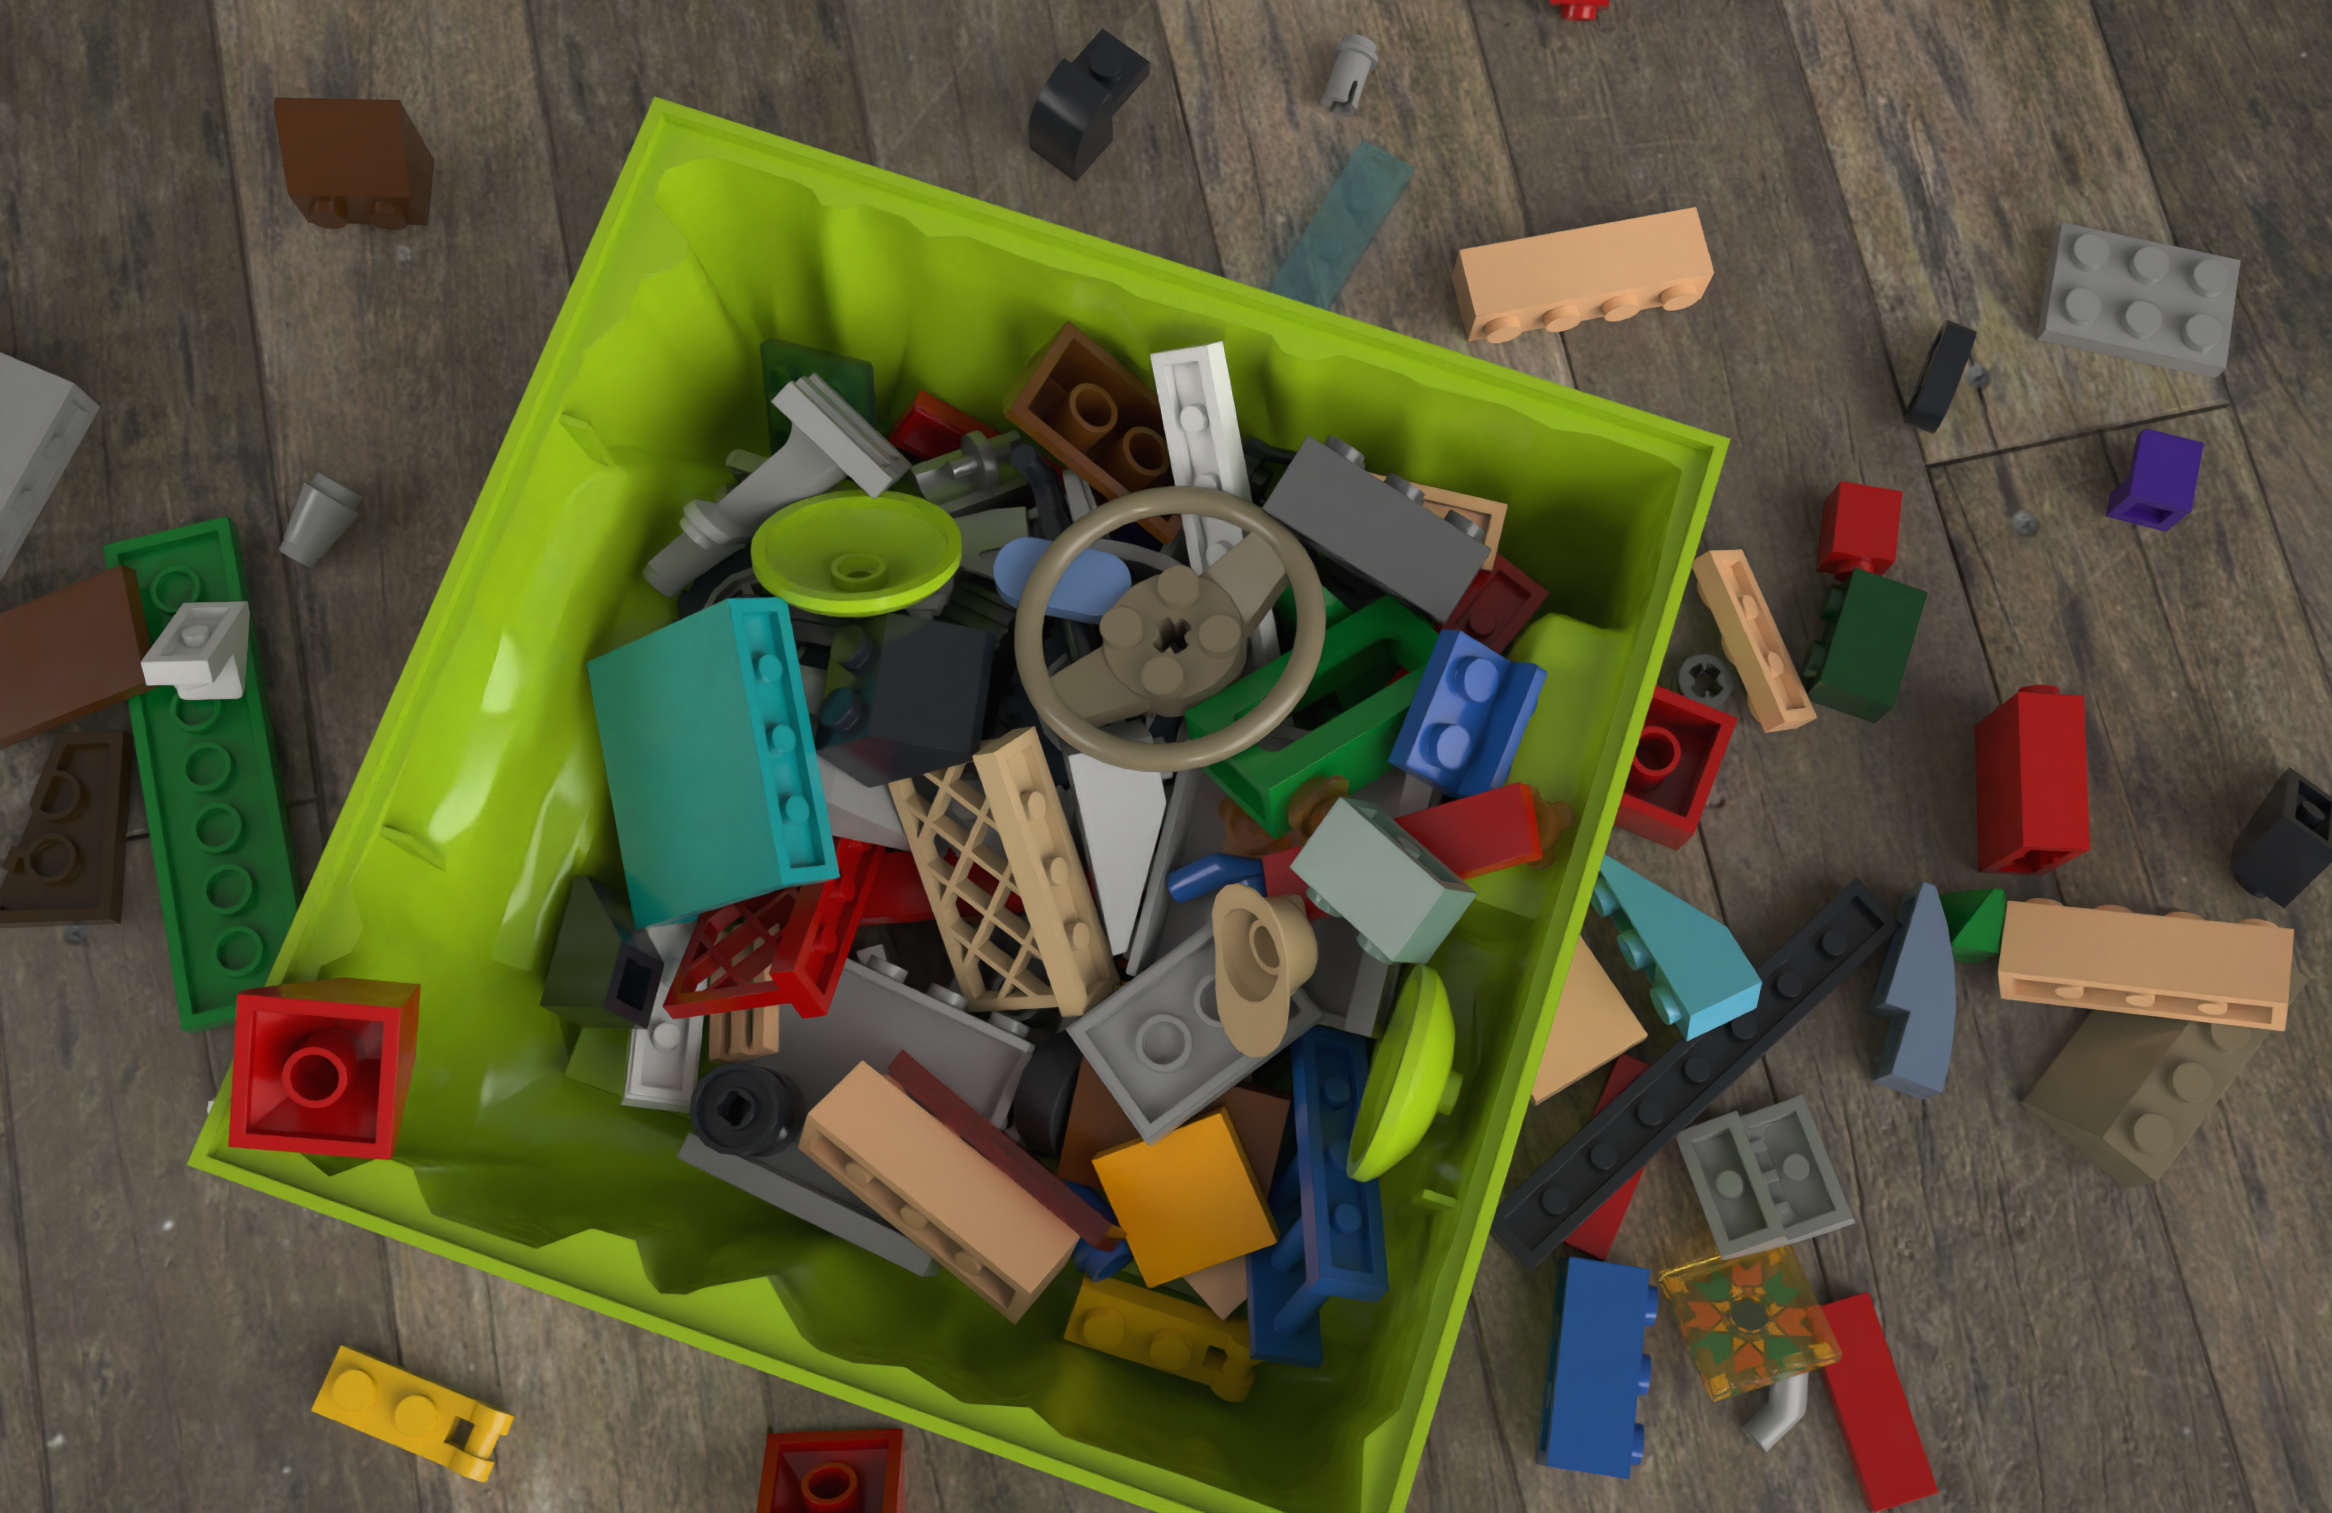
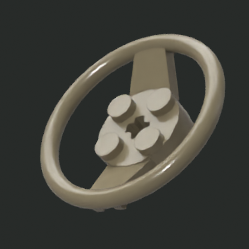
(1207, 611)

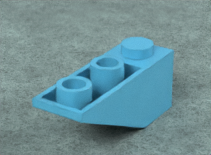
(1686, 955)

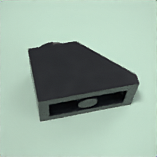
(2285, 841)

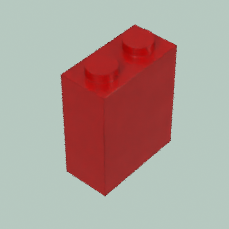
(2032, 783)

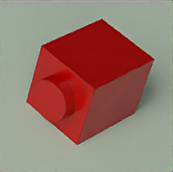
(1859, 530)

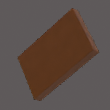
(71, 654)
(1100, 1123)

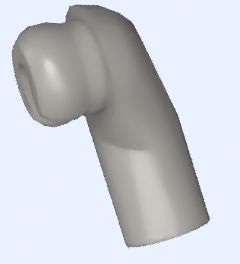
(1779, 1414)

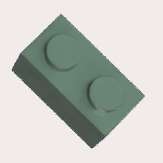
(1381, 883)

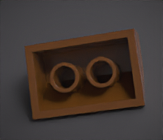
(1095, 420)

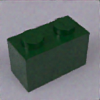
(1863, 644)

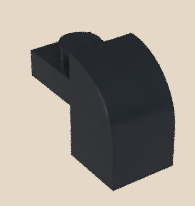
(1077, 103)

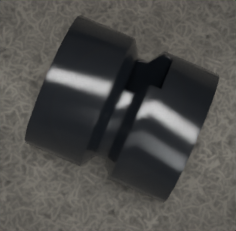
(746, 1110)

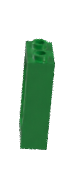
(1348, 745)

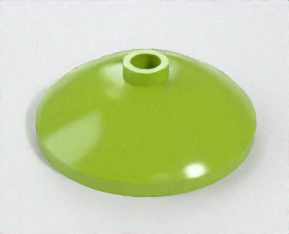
(856, 552)
(1407, 1078)

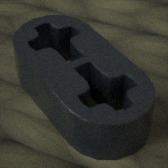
(1940, 376)

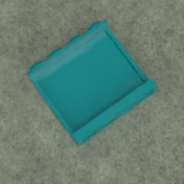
(712, 762)

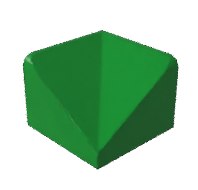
(1974, 923)

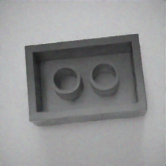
(1378, 528)

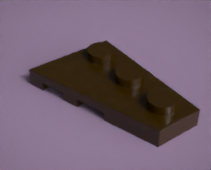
(76, 838)

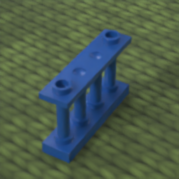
(1325, 1220)

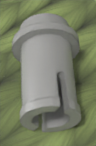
(1353, 61)

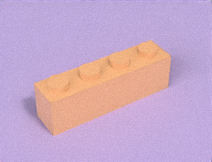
(1582, 275)
(2147, 963)
(937, 1190)

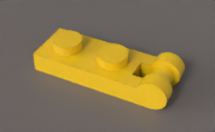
(1163, 1335)
(411, 1411)

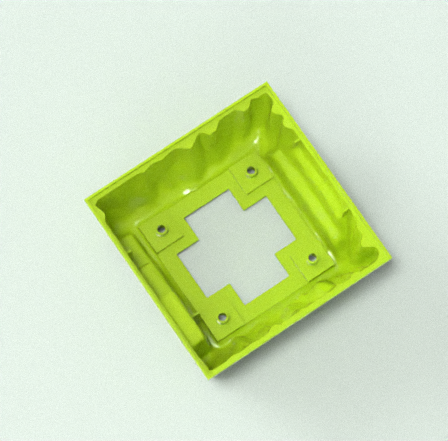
(499, 794)

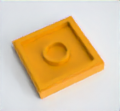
(1186, 1198)

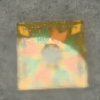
(1749, 1320)

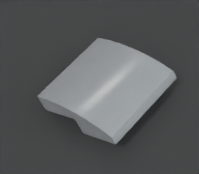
(1764, 1178)

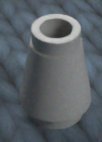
(319, 519)

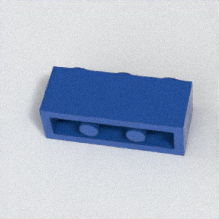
(1596, 1367)

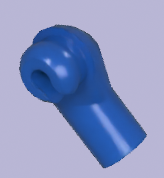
(1213, 873)

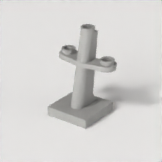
(822, 449)

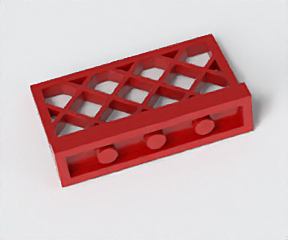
(803, 955)

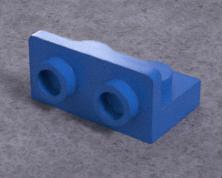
(1466, 717)

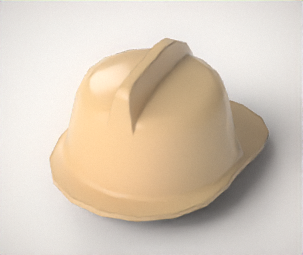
(1260, 961)

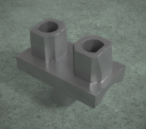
(973, 477)

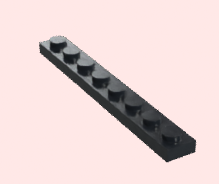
(1688, 1079)

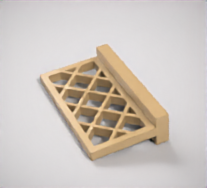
(1040, 869)

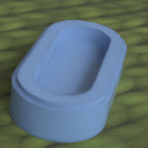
(1084, 590)

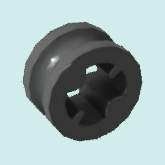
(1711, 665)

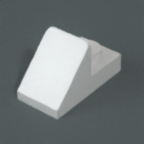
(202, 651)

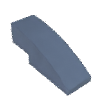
(1917, 998)

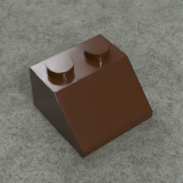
(354, 162)

